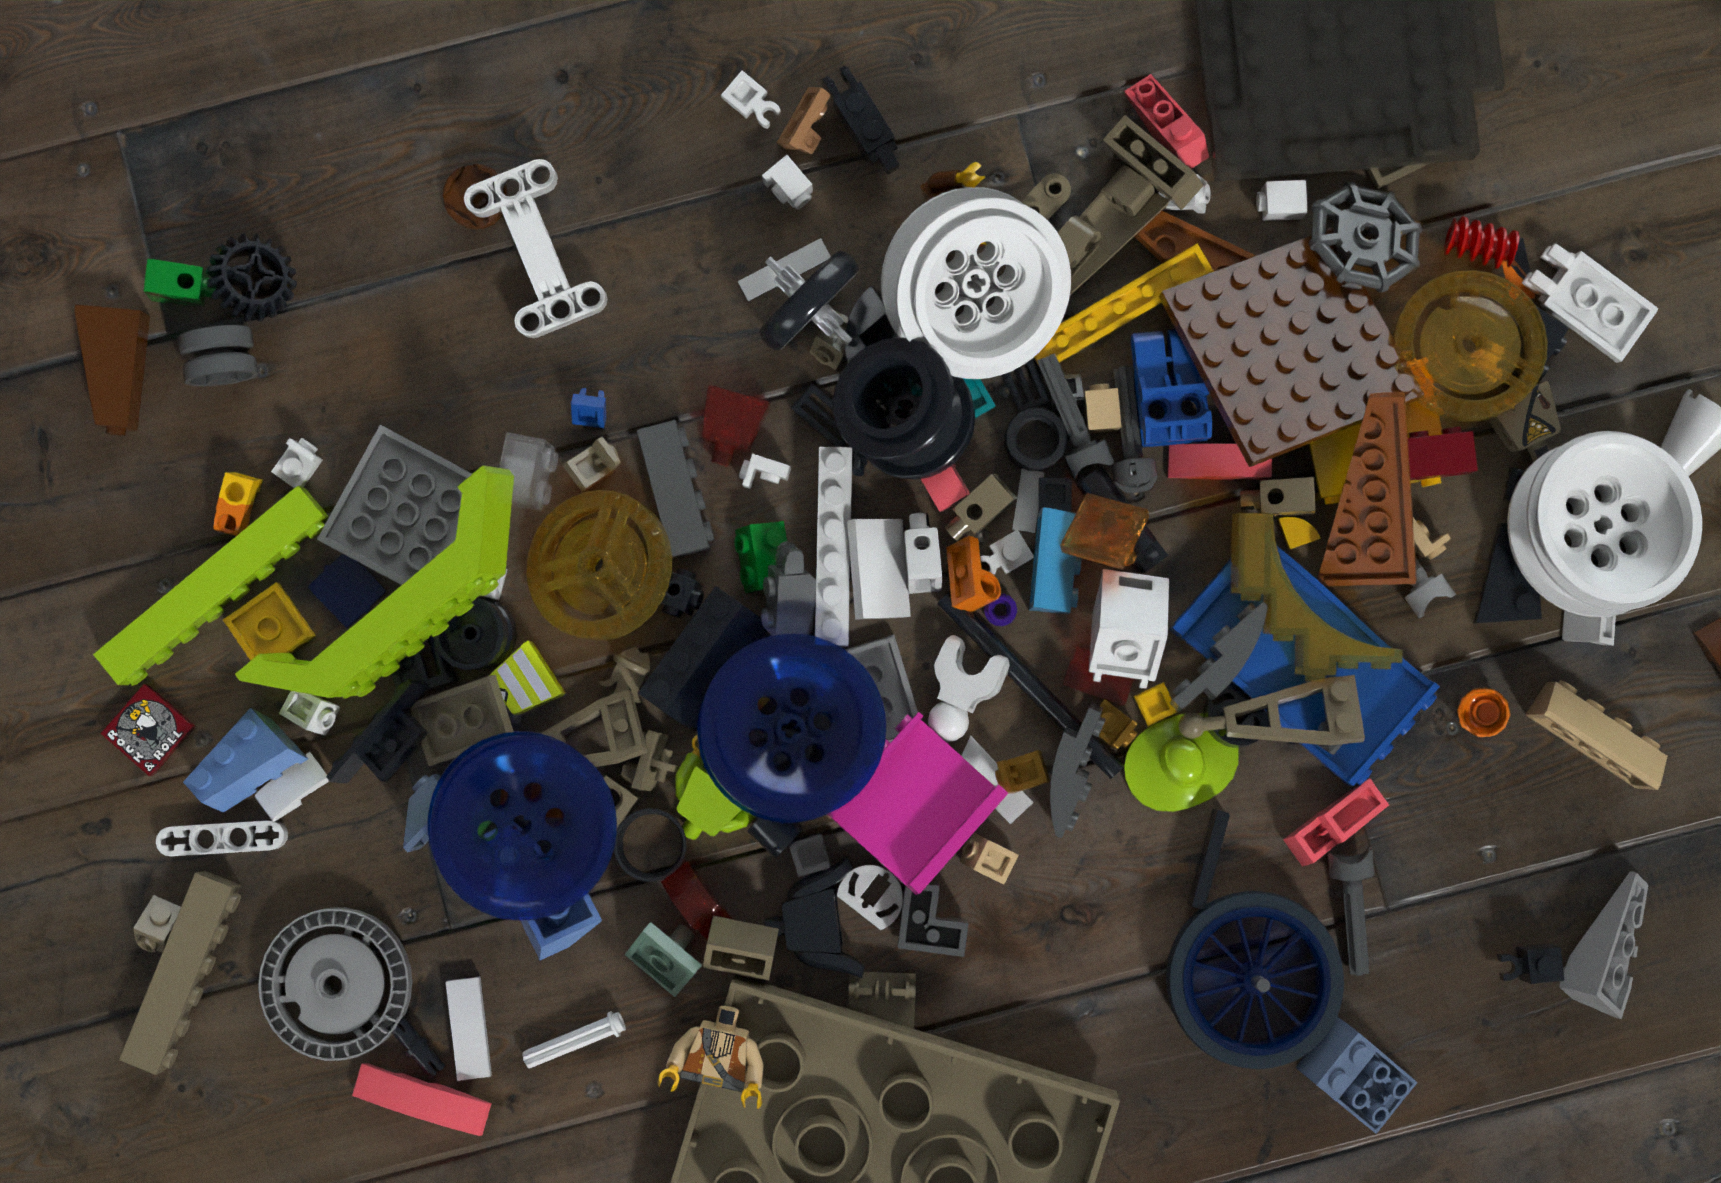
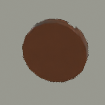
(454, 194)

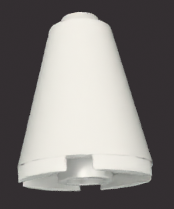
(1694, 432)

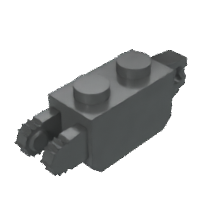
(788, 594)

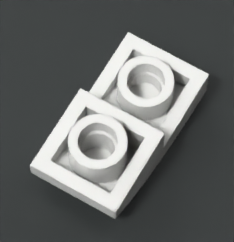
(286, 792)

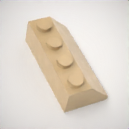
(1599, 736)

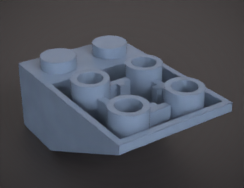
(1357, 1075)

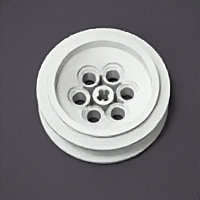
(1028, 294)

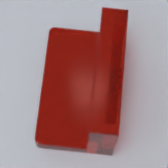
(1110, 687)

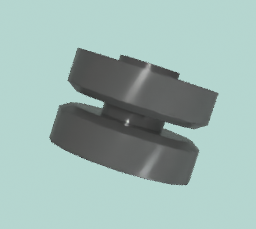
(218, 355)

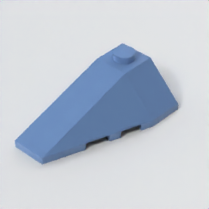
(561, 929)

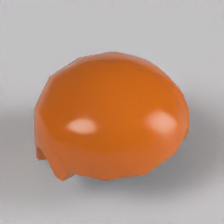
(1483, 712)

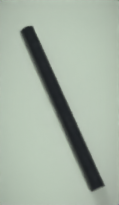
(1029, 683)

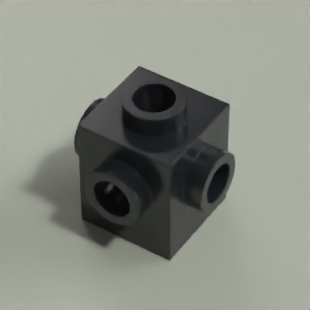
(683, 594)

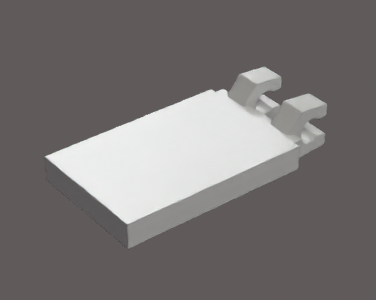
(1591, 301)

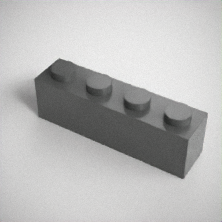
(674, 488)

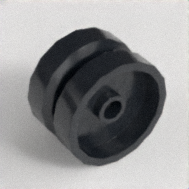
(493, 641)

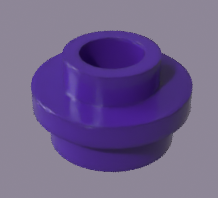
(1010, 614)

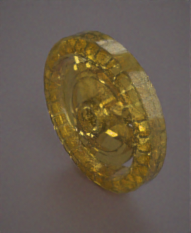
(1489, 329)
(621, 570)

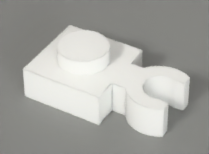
(747, 97)
(1008, 553)

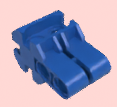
(1156, 387)

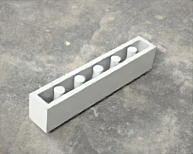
(833, 545)

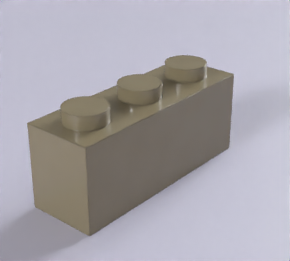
(1153, 162)

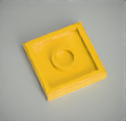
(269, 624)

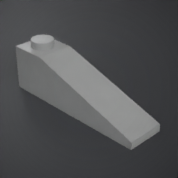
(1601, 959)

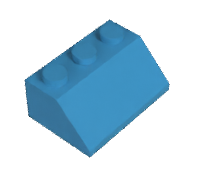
(1052, 569)

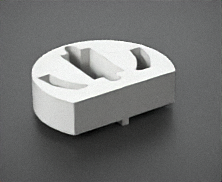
(892, 895)

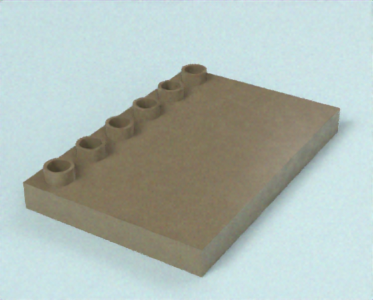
(887, 1106)

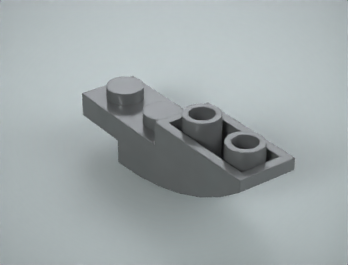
(1232, 650)
(1068, 780)

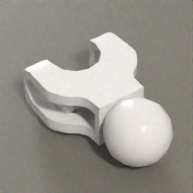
(962, 691)

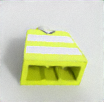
(527, 680)

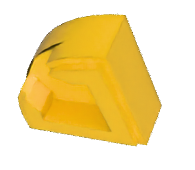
(1297, 532)

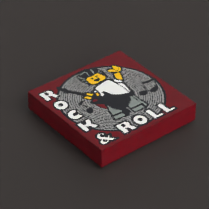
(148, 730)

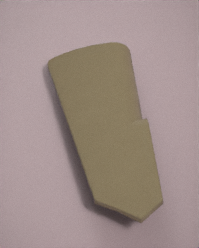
(1109, 223)

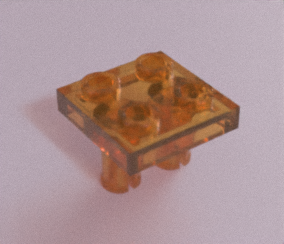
(1105, 531)

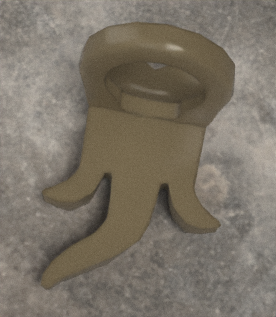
(629, 672)

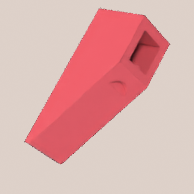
(1168, 121)

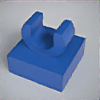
(588, 409)

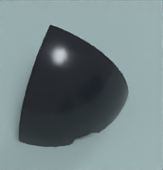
(867, 323)

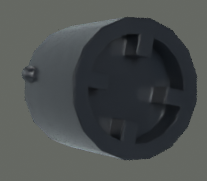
(774, 835)

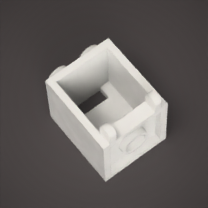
(1129, 626)

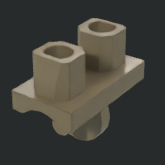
(652, 765)

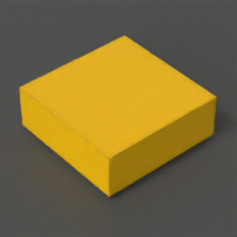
(1154, 704)

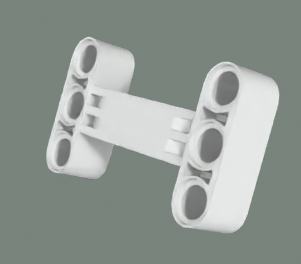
(535, 247)

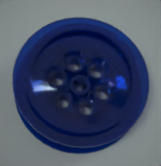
(833, 686)

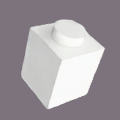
(1282, 200)

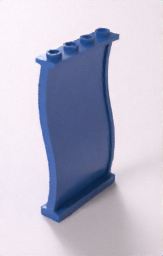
(1385, 695)

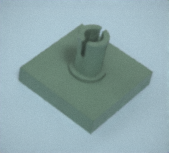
(665, 956)

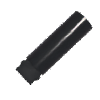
(1147, 548)

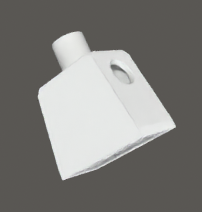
(924, 565)

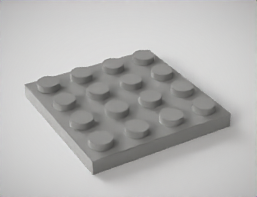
(396, 507)

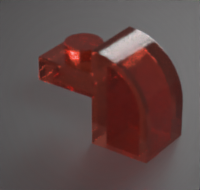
(694, 898)

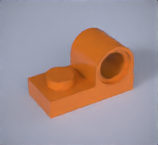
(969, 583)

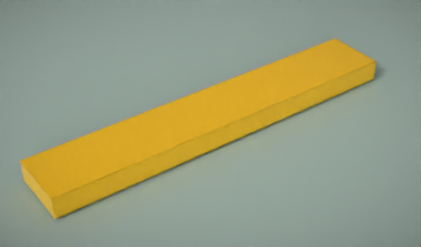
(1124, 304)

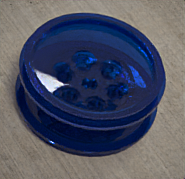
(530, 884)

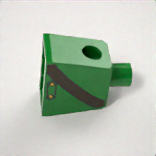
(167, 280)

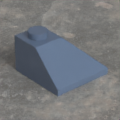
(417, 815)

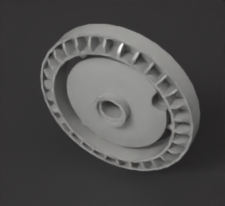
(309, 984)

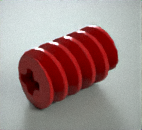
(1482, 241)

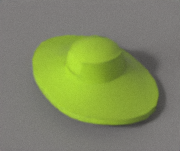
(1177, 771)

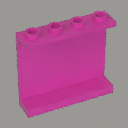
(918, 805)

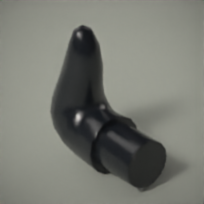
(858, 463)

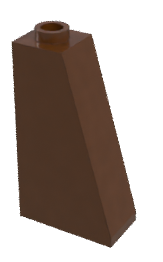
(114, 363)

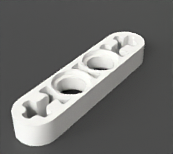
(222, 840)

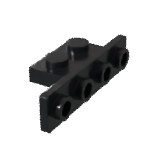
(387, 738)

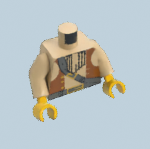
(718, 1057)

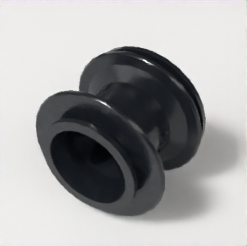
(900, 443)

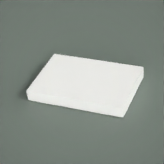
(878, 568)

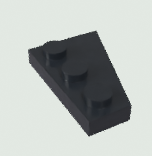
(1506, 591)

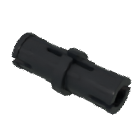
(417, 1047)

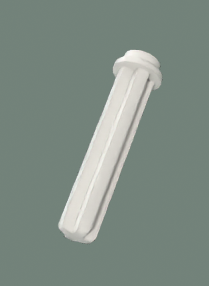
(574, 1040)

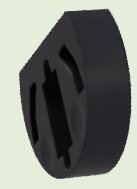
(1235, 696)

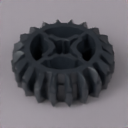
(257, 252)

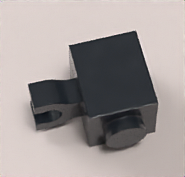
(1534, 964)

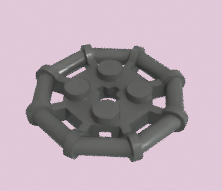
(1357, 249)

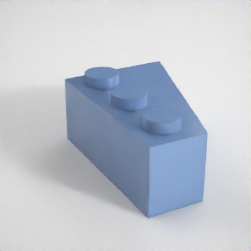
(243, 761)

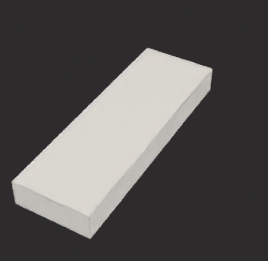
(468, 1028)

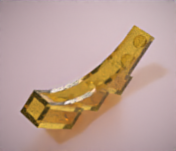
(1259, 571)

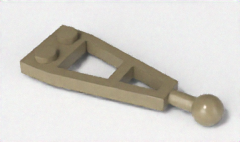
(1340, 709)
(620, 724)

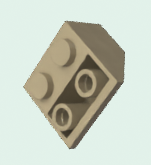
(740, 948)

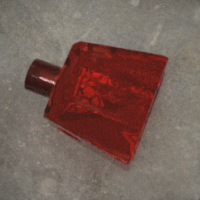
(731, 422)

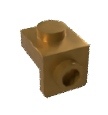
(1022, 772)

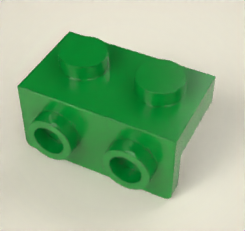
(757, 551)

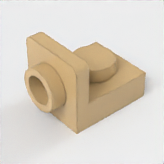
(1423, 545)
(988, 858)

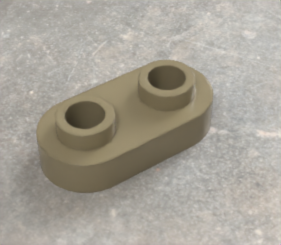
(1043, 200)

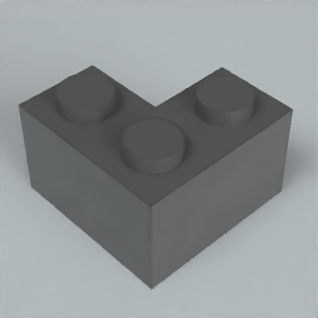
(924, 930)

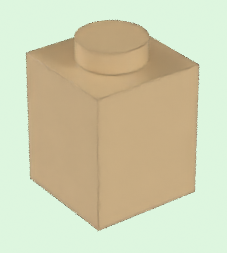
(1102, 409)

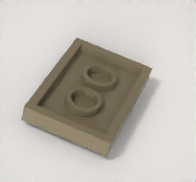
(461, 718)

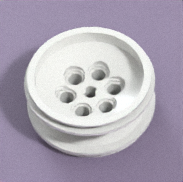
(1658, 535)

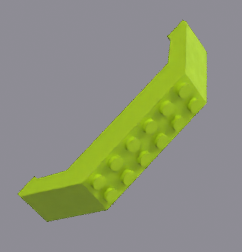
(413, 610)

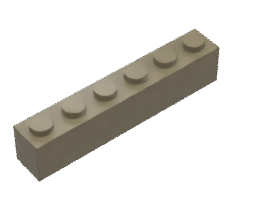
(181, 972)

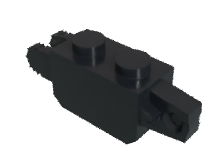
(863, 121)

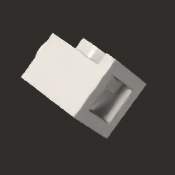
(788, 183)

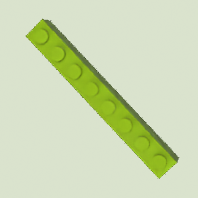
(211, 587)

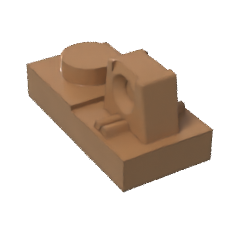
(798, 131)

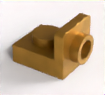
(1117, 728)

